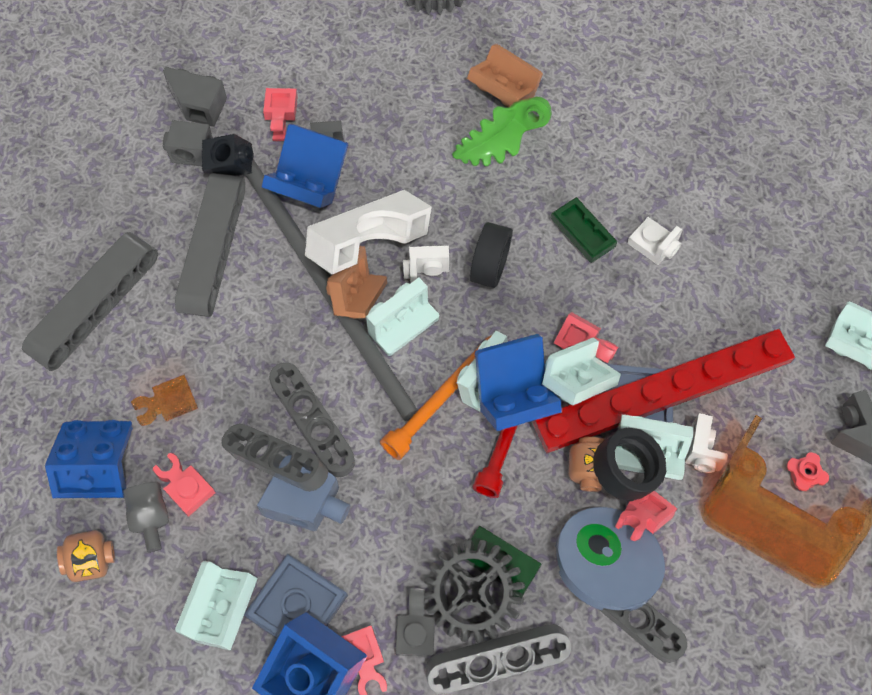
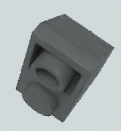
(196, 95)

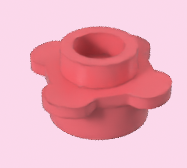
(800, 478)

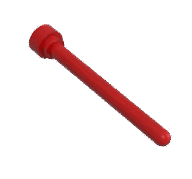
(489, 480)

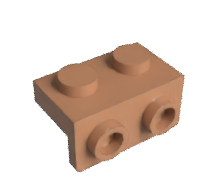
(506, 76)
(354, 289)

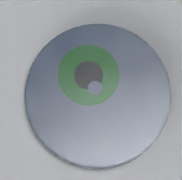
(605, 564)

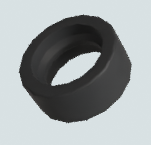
(491, 254)
(646, 450)

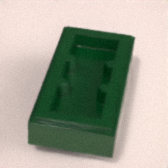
(583, 230)
(528, 566)

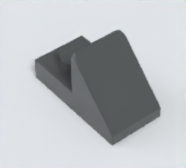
(858, 415)

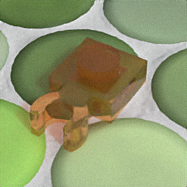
(170, 399)

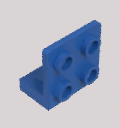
(308, 166)
(512, 381)
(88, 459)

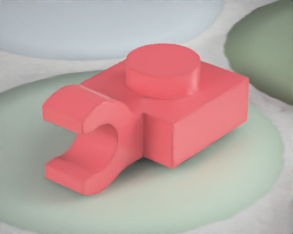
(280, 106)
(578, 330)

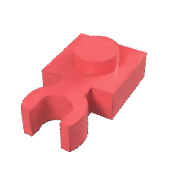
(185, 488)
(646, 513)
(366, 642)

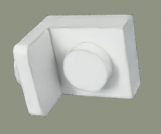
(655, 241)
(426, 260)
(700, 450)

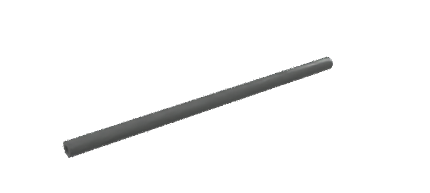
(320, 276)

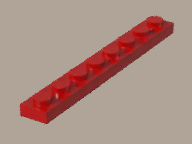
(664, 390)

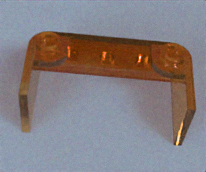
(777, 528)

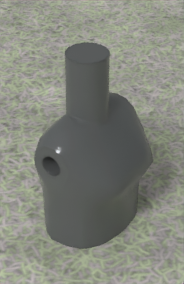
(146, 512)

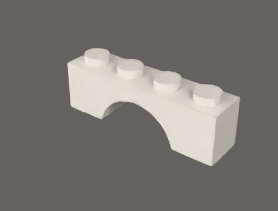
(337, 240)

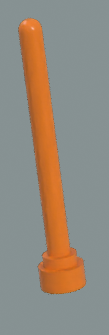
(398, 441)

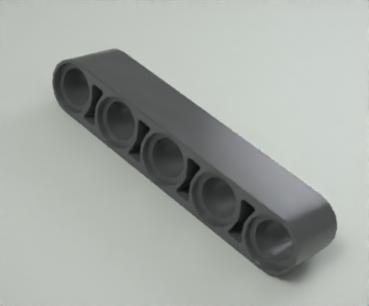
(210, 245)
(89, 301)

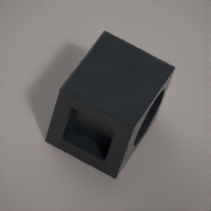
(227, 155)

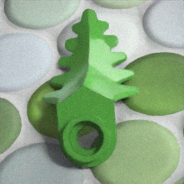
(504, 132)

